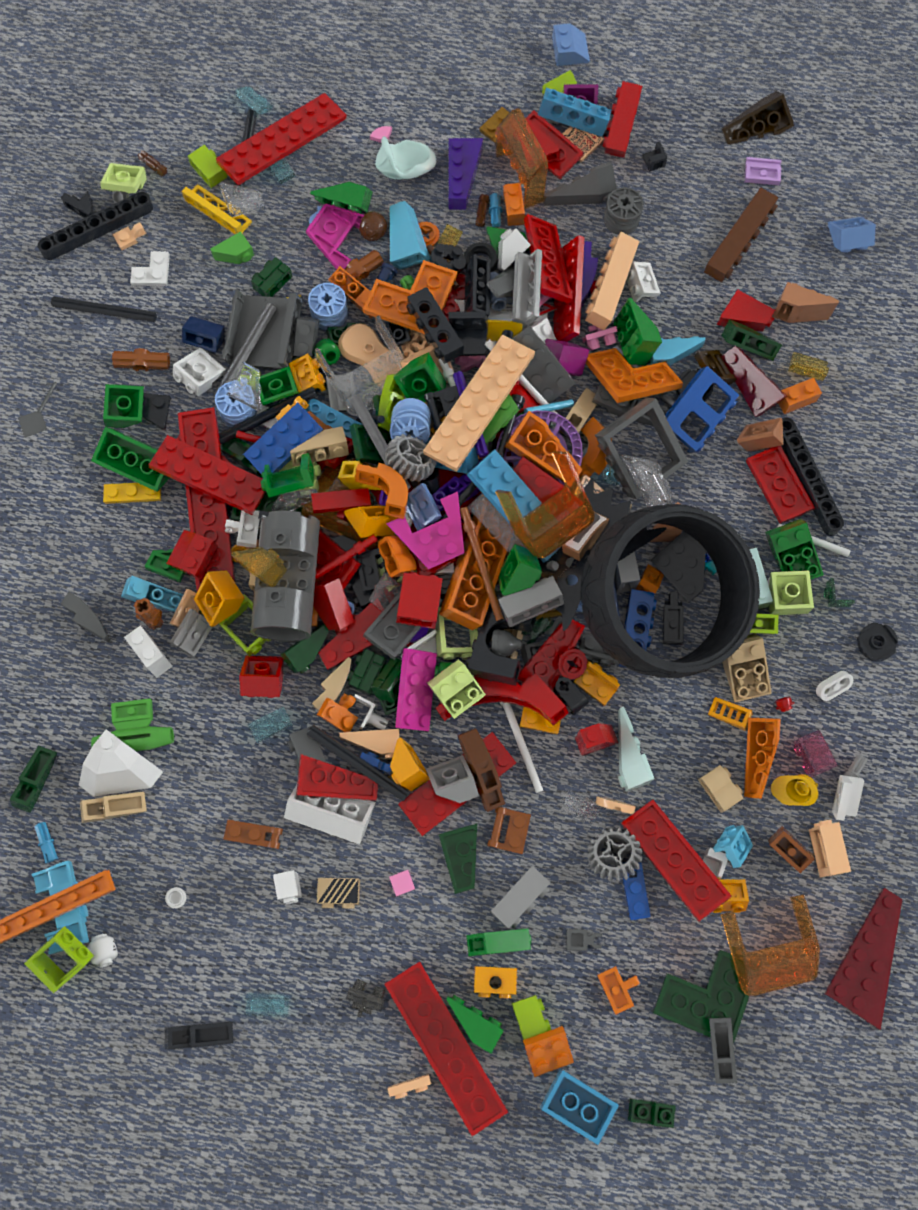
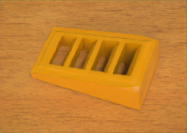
(741, 725)

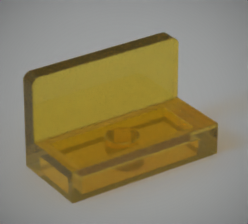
(808, 366)

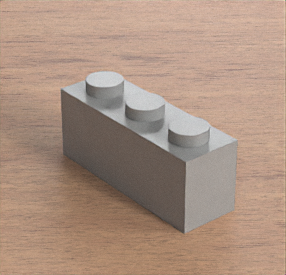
(531, 602)
(521, 898)

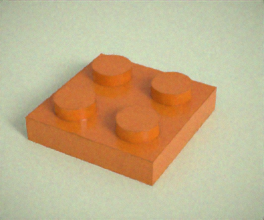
(548, 1051)

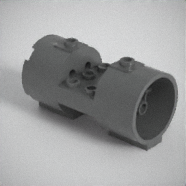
(287, 608)

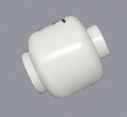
(103, 949)

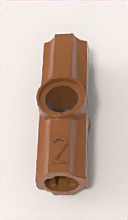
(362, 267)
(141, 360)
(148, 613)

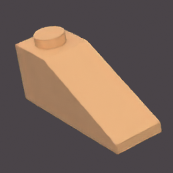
(376, 741)

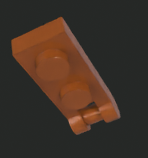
(252, 834)

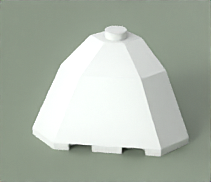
(116, 768)

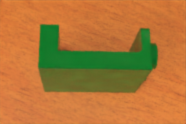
(290, 479)

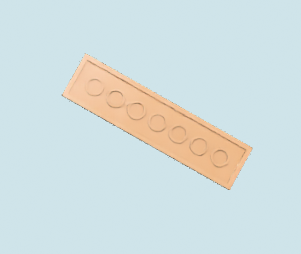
(479, 403)

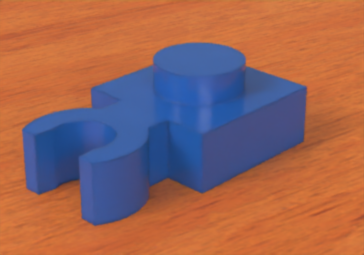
(373, 759)

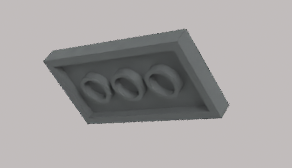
(544, 369)
(388, 634)

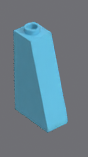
(406, 238)

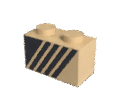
(338, 891)

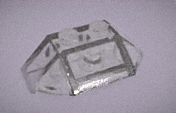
(649, 480)

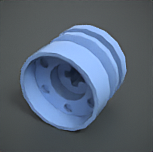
(332, 313)
(230, 409)
(412, 418)

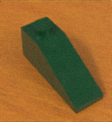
(750, 340)
(305, 651)

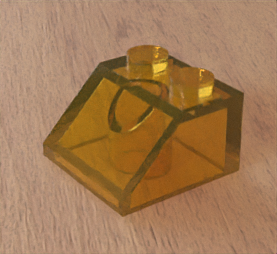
(262, 564)

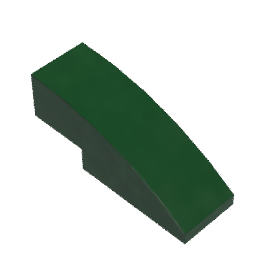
(235, 449)
(33, 779)

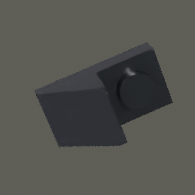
(82, 207)

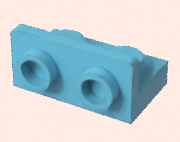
(735, 844)

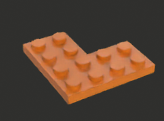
(391, 300)
(631, 383)

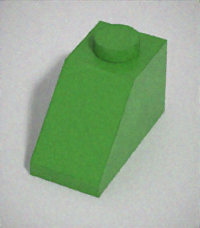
(233, 250)

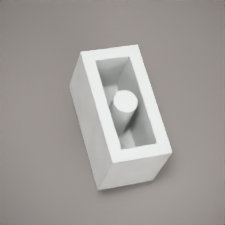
(287, 887)

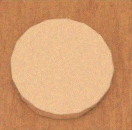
(614, 804)

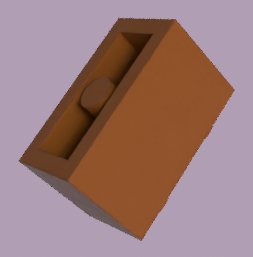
(791, 849)

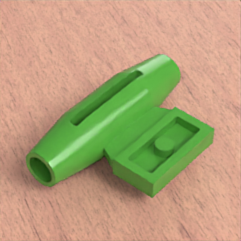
(133, 726)

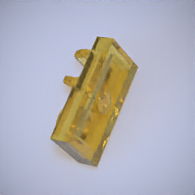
(450, 236)

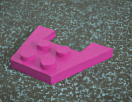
(330, 230)
(438, 541)

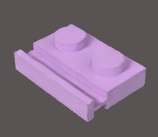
(763, 171)

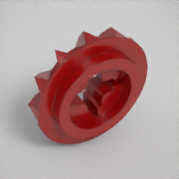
(579, 660)

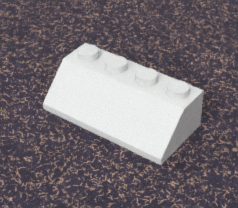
(334, 816)

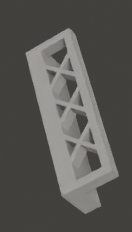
(527, 287)

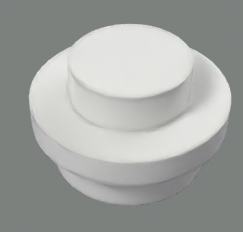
(175, 897)

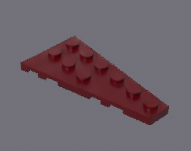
(866, 968)

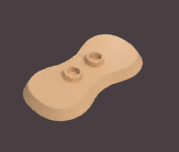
(361, 344)

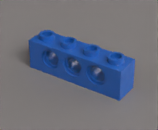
(645, 601)

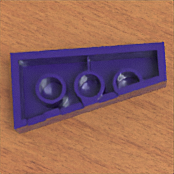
(463, 164)

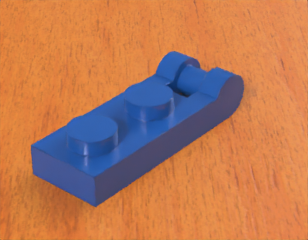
(636, 895)

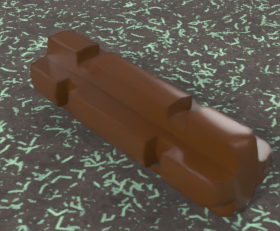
(152, 163)
(482, 210)

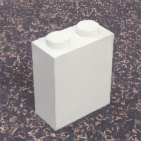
(148, 651)

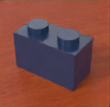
(203, 334)

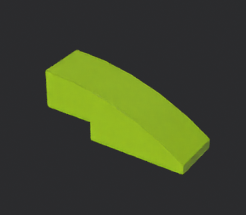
(390, 397)

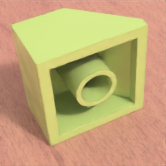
(790, 593)

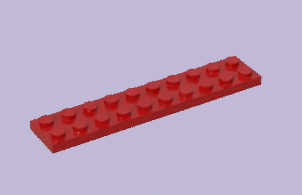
(207, 513)

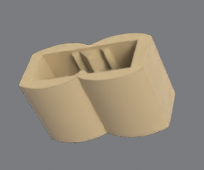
(721, 788)

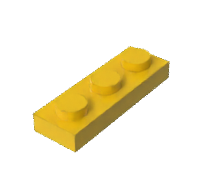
(129, 493)

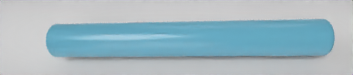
(552, 406)

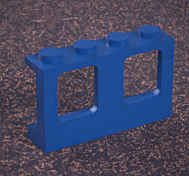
(691, 401)

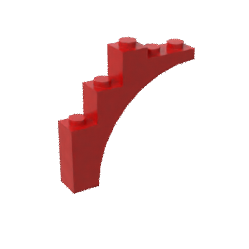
(531, 694)

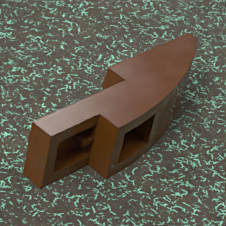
(482, 768)

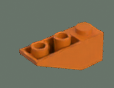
(353, 289)

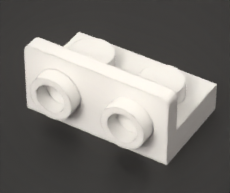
(642, 281)

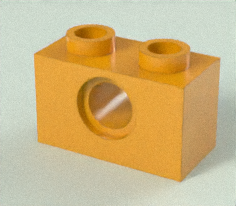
(508, 981)

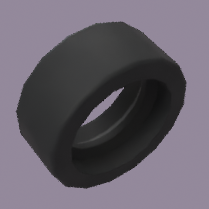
(482, 248)

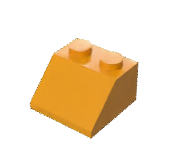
(218, 597)
(407, 766)

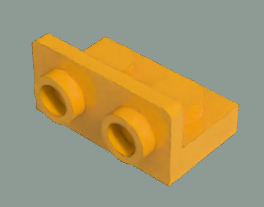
(306, 373)
(597, 683)
(535, 721)
(739, 899)

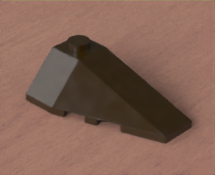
(764, 117)

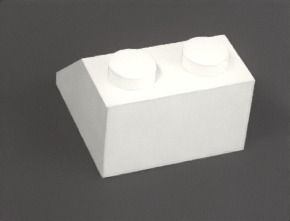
(509, 246)

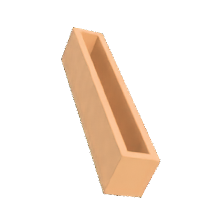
(611, 281)

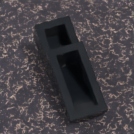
(198, 1035)

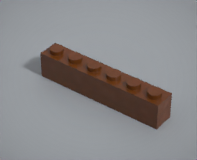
(741, 234)

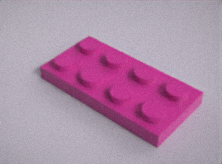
(414, 692)

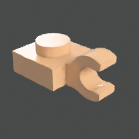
(127, 237)

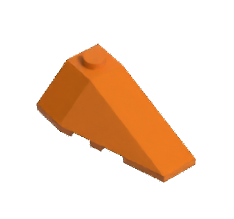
(536, 443)
(762, 743)

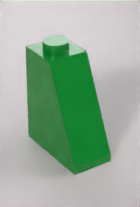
(498, 942)

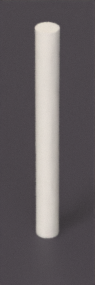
(829, 546)

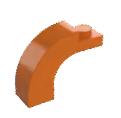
(594, 458)
(390, 482)

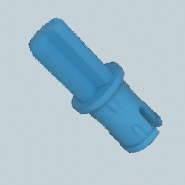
(495, 209)
(46, 842)

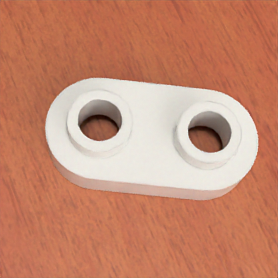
(834, 685)

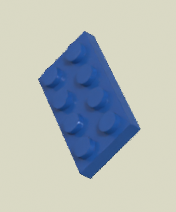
(281, 438)

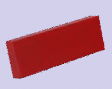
(340, 500)

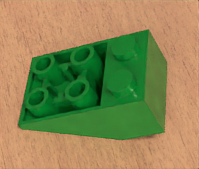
(345, 195)
(636, 334)
(794, 548)
(480, 1030)

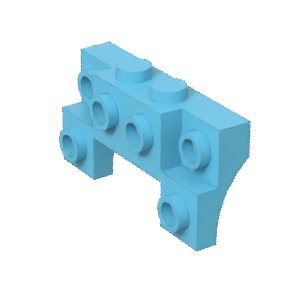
(55, 880)

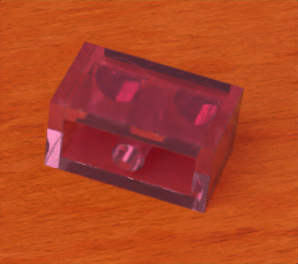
(814, 753)

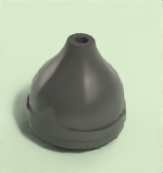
(504, 643)

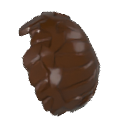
(373, 226)

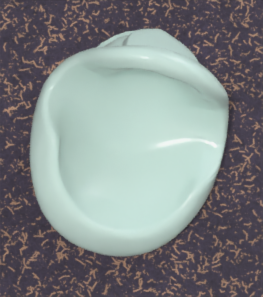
(404, 159)

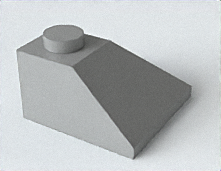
(453, 780)

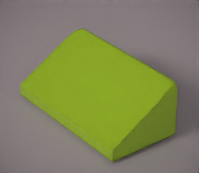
(558, 82)

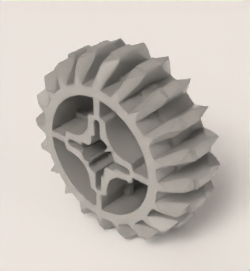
(407, 458)
(628, 846)

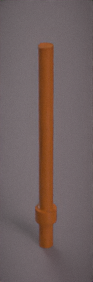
(469, 527)

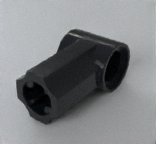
(433, 481)

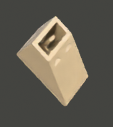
(748, 670)

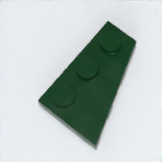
(460, 856)

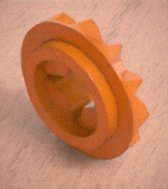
(427, 227)

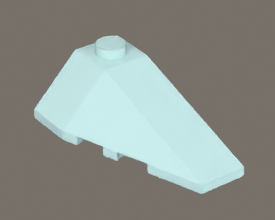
(633, 766)

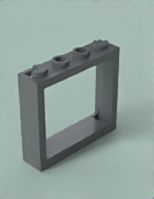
(664, 431)

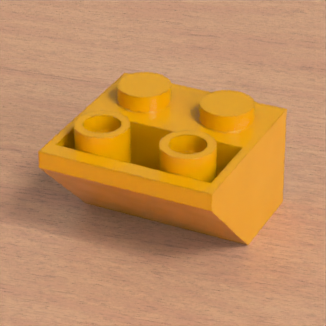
(370, 521)

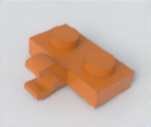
(338, 714)
(617, 989)

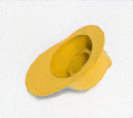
(795, 790)

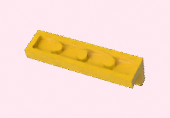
(214, 212)

